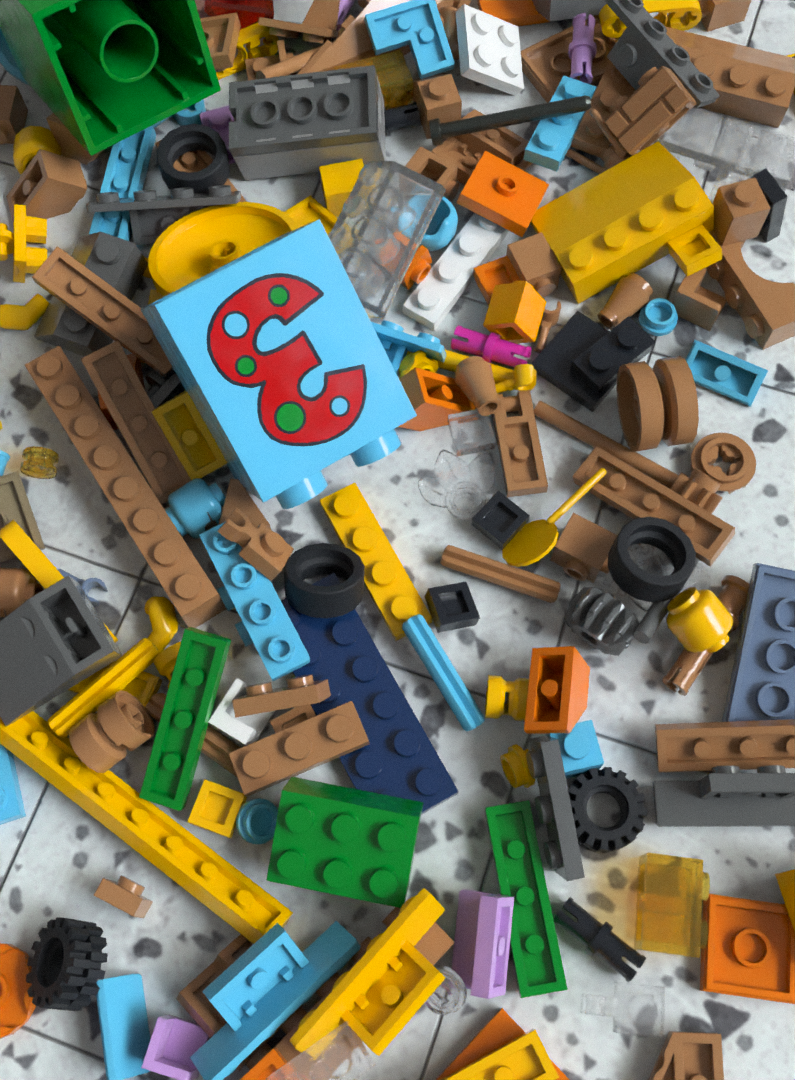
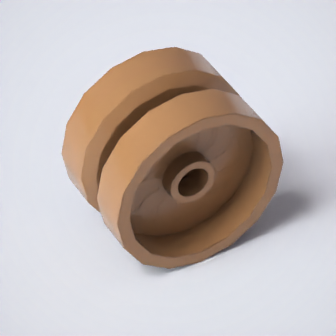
(657, 403)

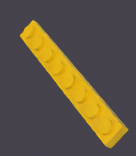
(146, 829)

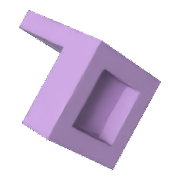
(172, 1046)

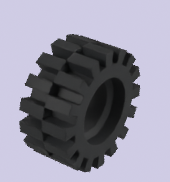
(630, 804)
(66, 964)

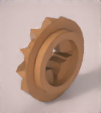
(731, 450)

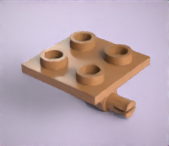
(317, 26)

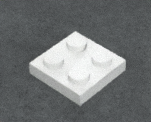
(489, 50)

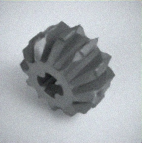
(601, 620)

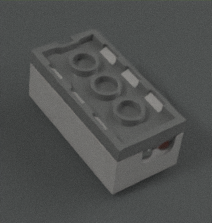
(306, 121)

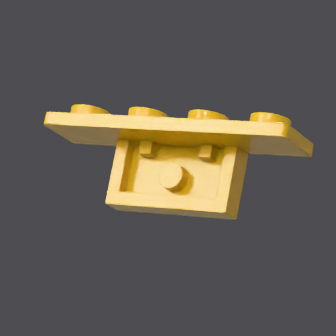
(383, 985)

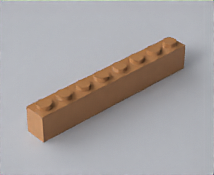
(126, 489)

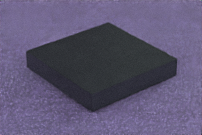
(556, 360)

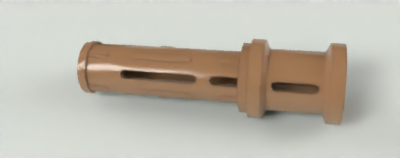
(690, 664)

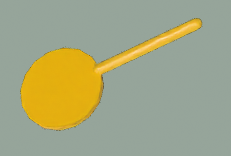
(540, 536)

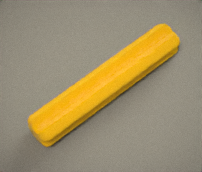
(104, 686)

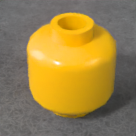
(28, 142)
(699, 620)

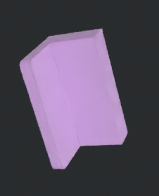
(483, 942)

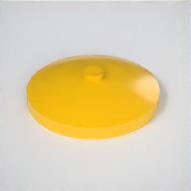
(211, 240)

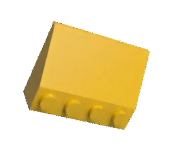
(622, 219)

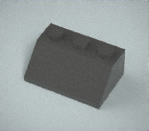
(116, 263)

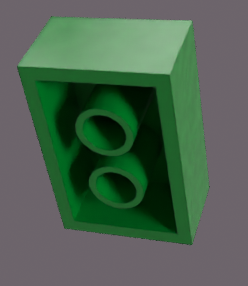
(344, 841)

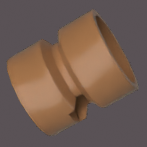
(105, 736)

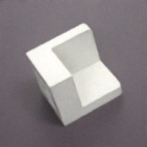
(242, 729)

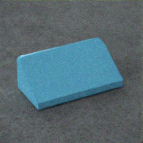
(725, 373)
(123, 1025)

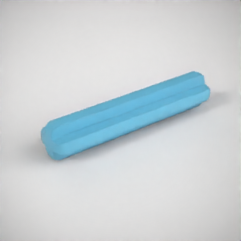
(443, 672)

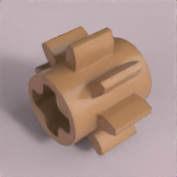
(698, 489)

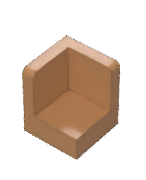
(698, 303)

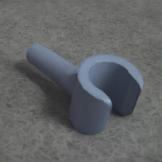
(87, 585)

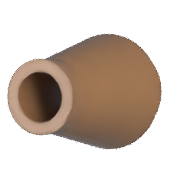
(627, 298)
(477, 382)

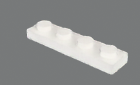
(454, 271)

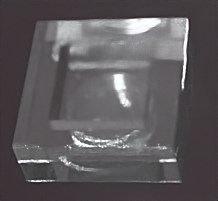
(471, 432)

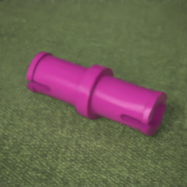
(490, 347)

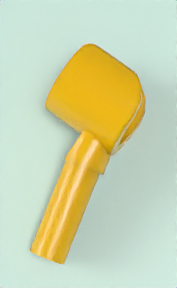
(523, 379)

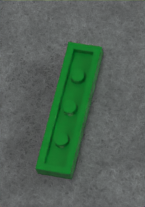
(185, 718)
(522, 876)

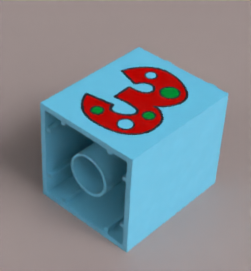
(283, 365)

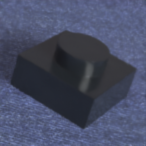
(500, 520)
(452, 607)

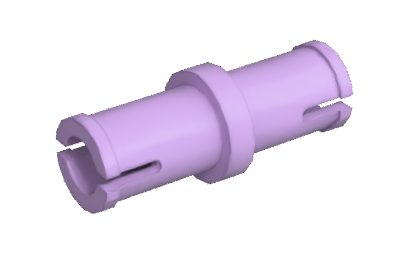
(582, 48)

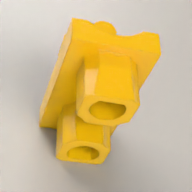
(24, 230)

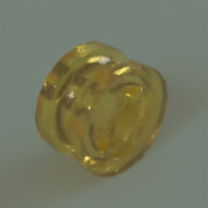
(39, 462)

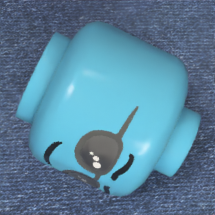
(195, 507)

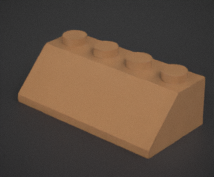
(749, 80)

